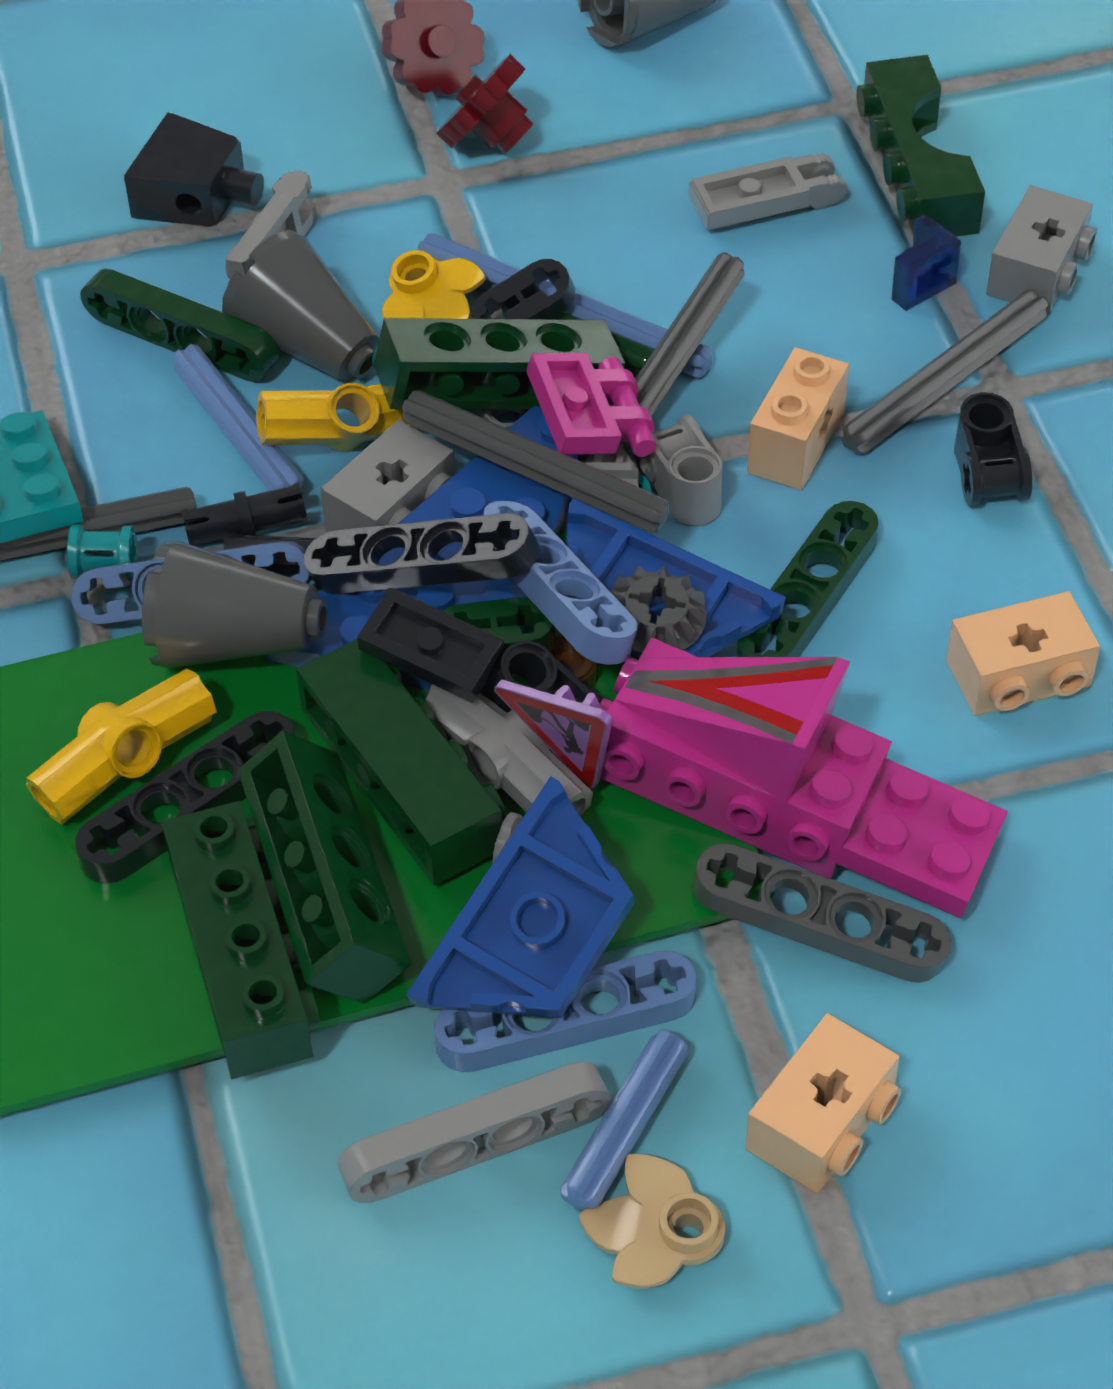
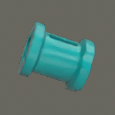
(81, 542)

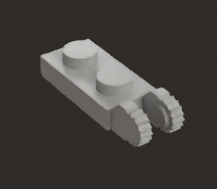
(766, 190)
(285, 211)

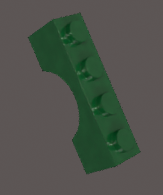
(902, 107)

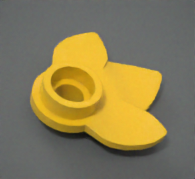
(431, 287)

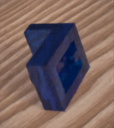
(926, 266)

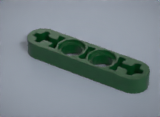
(127, 306)
(814, 592)

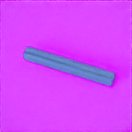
(234, 418)

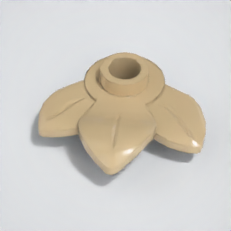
(645, 1223)

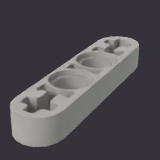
(473, 1132)

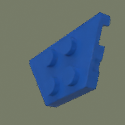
(617, 548)
(530, 921)

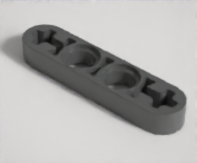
(817, 923)

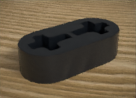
(522, 297)

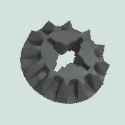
(683, 610)

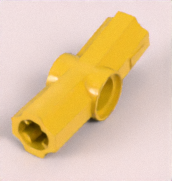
(313, 419)
(120, 743)

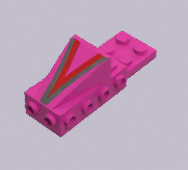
(768, 763)

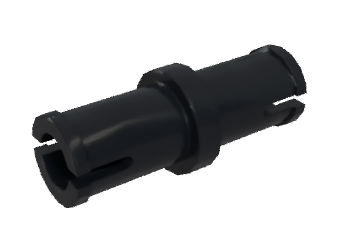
(244, 514)

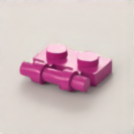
(578, 401)

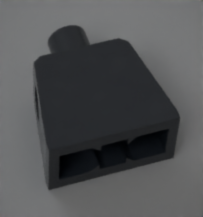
(189, 175)

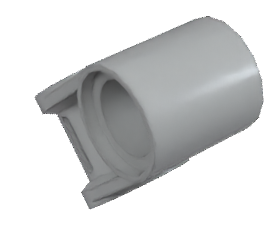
(685, 472)

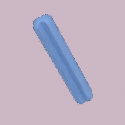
(624, 1121)

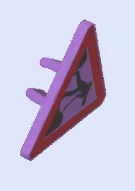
(570, 729)

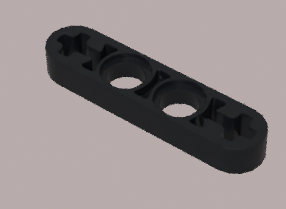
(491, 550)
(175, 787)

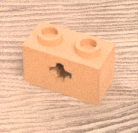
(797, 418)
(1022, 653)
(823, 1104)

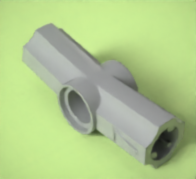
(503, 749)

